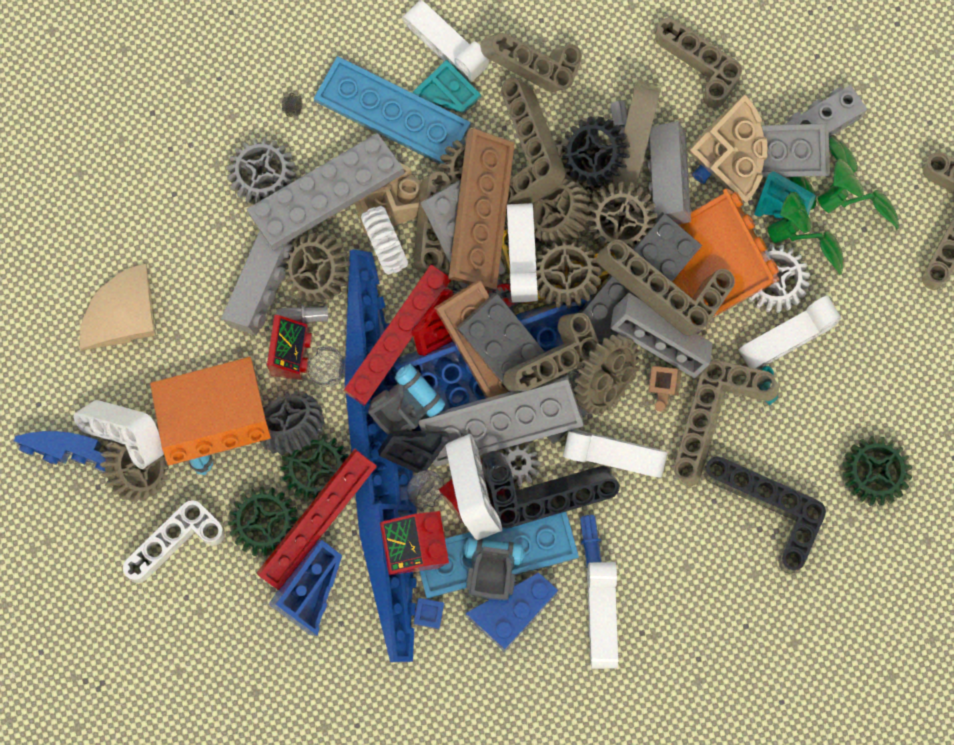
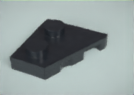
(413, 448)

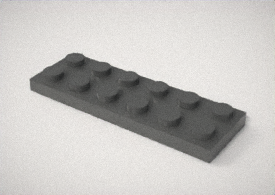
(665, 248)
(502, 341)

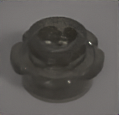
(292, 105)

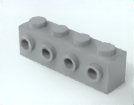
(839, 111)
(669, 171)
(256, 286)
(652, 332)

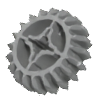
(243, 162)

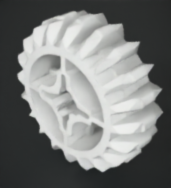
(384, 240)
(782, 297)

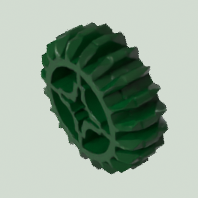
(304, 464)
(883, 477)
(252, 526)

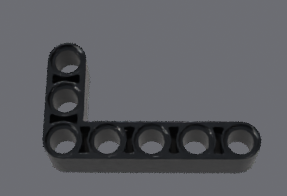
(542, 495)
(773, 503)

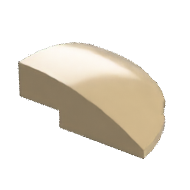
(734, 148)
(398, 198)
(119, 311)

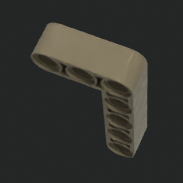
(638, 131)
(545, 164)
(938, 262)
(665, 289)
(711, 411)

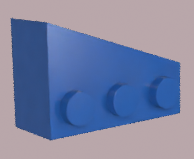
(307, 589)
(506, 619)

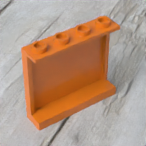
(726, 244)
(209, 411)

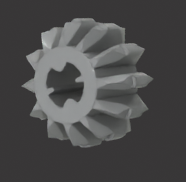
(527, 469)

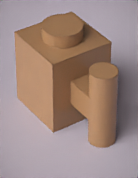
(665, 383)

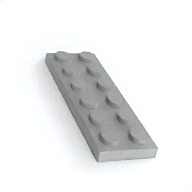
(325, 191)
(509, 417)

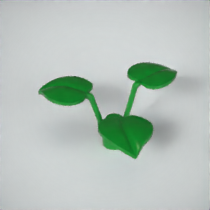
(846, 180)
(797, 219)

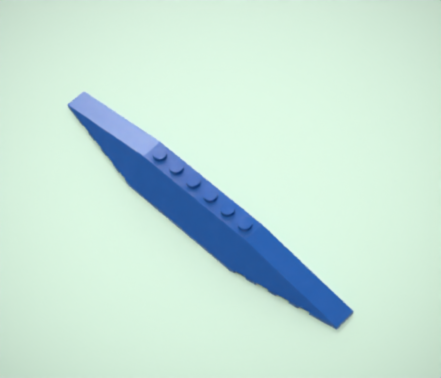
(385, 490)

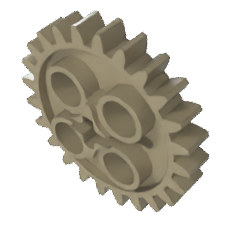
(596, 384)

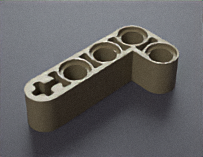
(694, 58)
(549, 67)
(422, 243)
(551, 360)

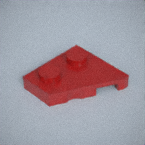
(430, 331)

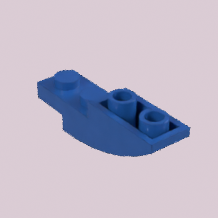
(60, 445)

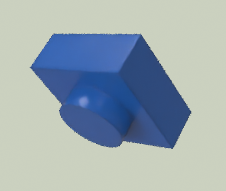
(428, 613)

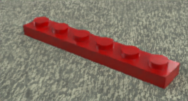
(396, 336)
(316, 519)

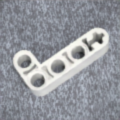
(446, 41)
(522, 252)
(788, 336)
(123, 426)
(615, 453)
(471, 488)
(170, 545)
(602, 614)

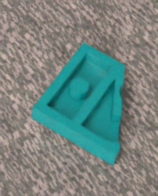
(448, 89)
(775, 193)

